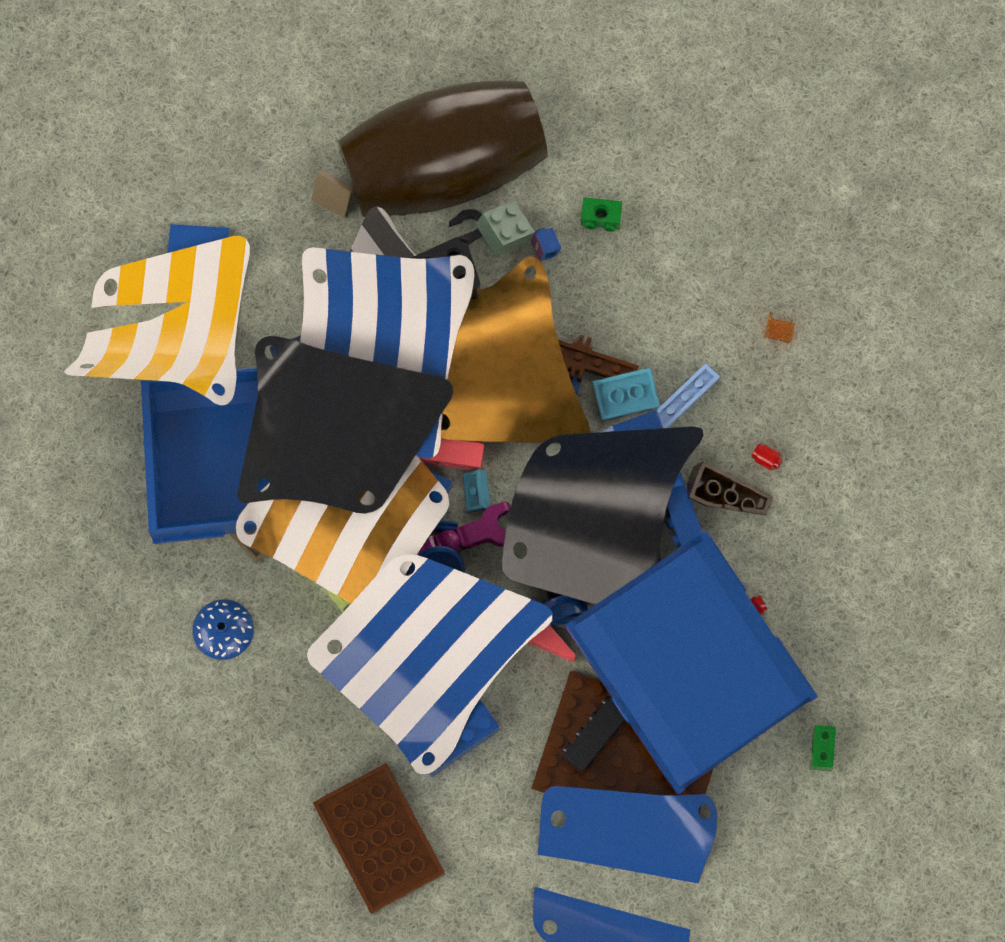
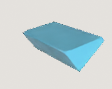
(476, 490)

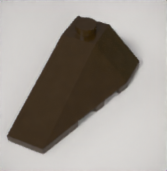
(720, 490)

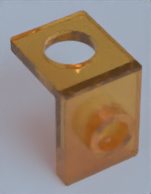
(779, 330)

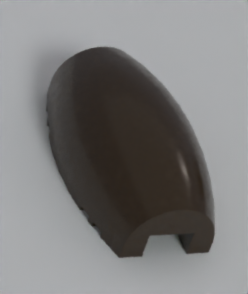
(444, 147)

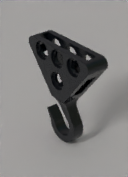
(458, 246)

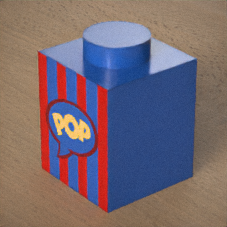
(545, 244)

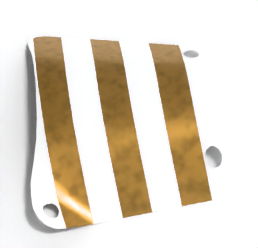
(342, 546)

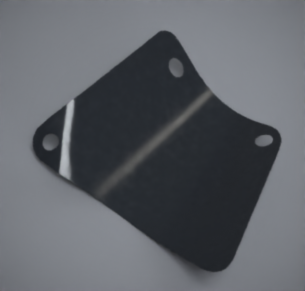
(335, 426)
(594, 509)

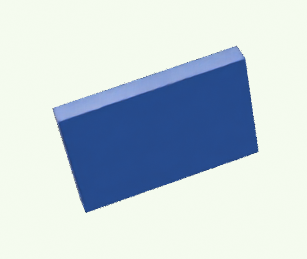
(188, 236)

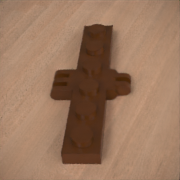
(581, 358)

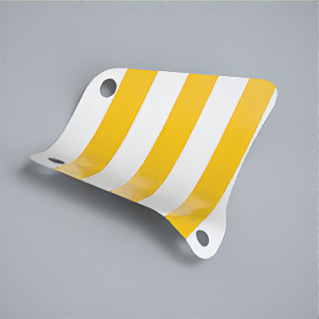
(186, 344)

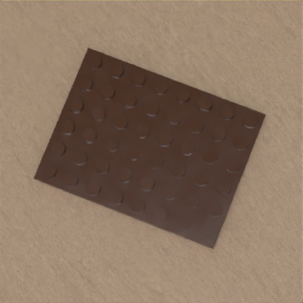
(619, 767)

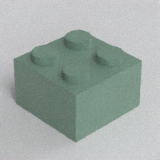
(505, 228)

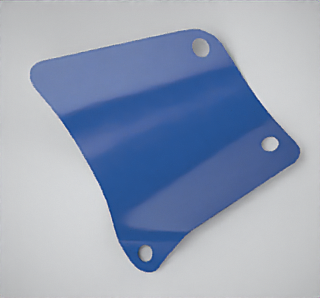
(626, 833)

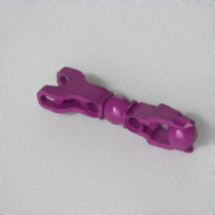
(474, 533)

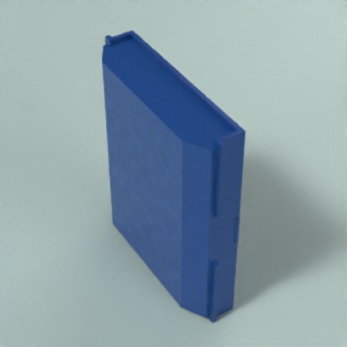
(196, 458)
(690, 661)

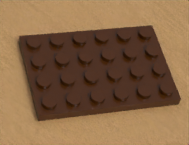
(378, 838)

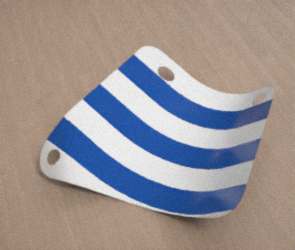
(425, 651)

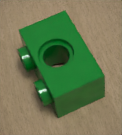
(594, 206)
(823, 748)

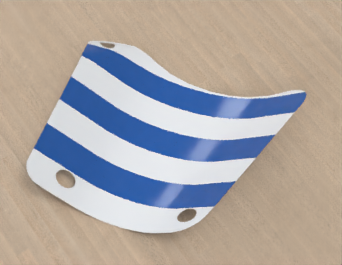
(387, 311)

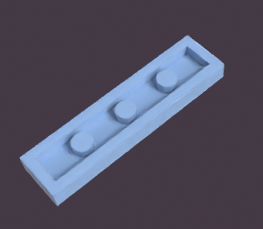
(687, 395)

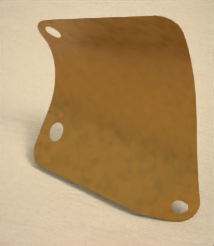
(511, 367)

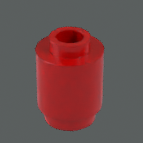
(767, 457)

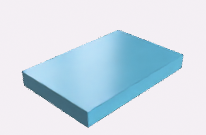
(626, 393)

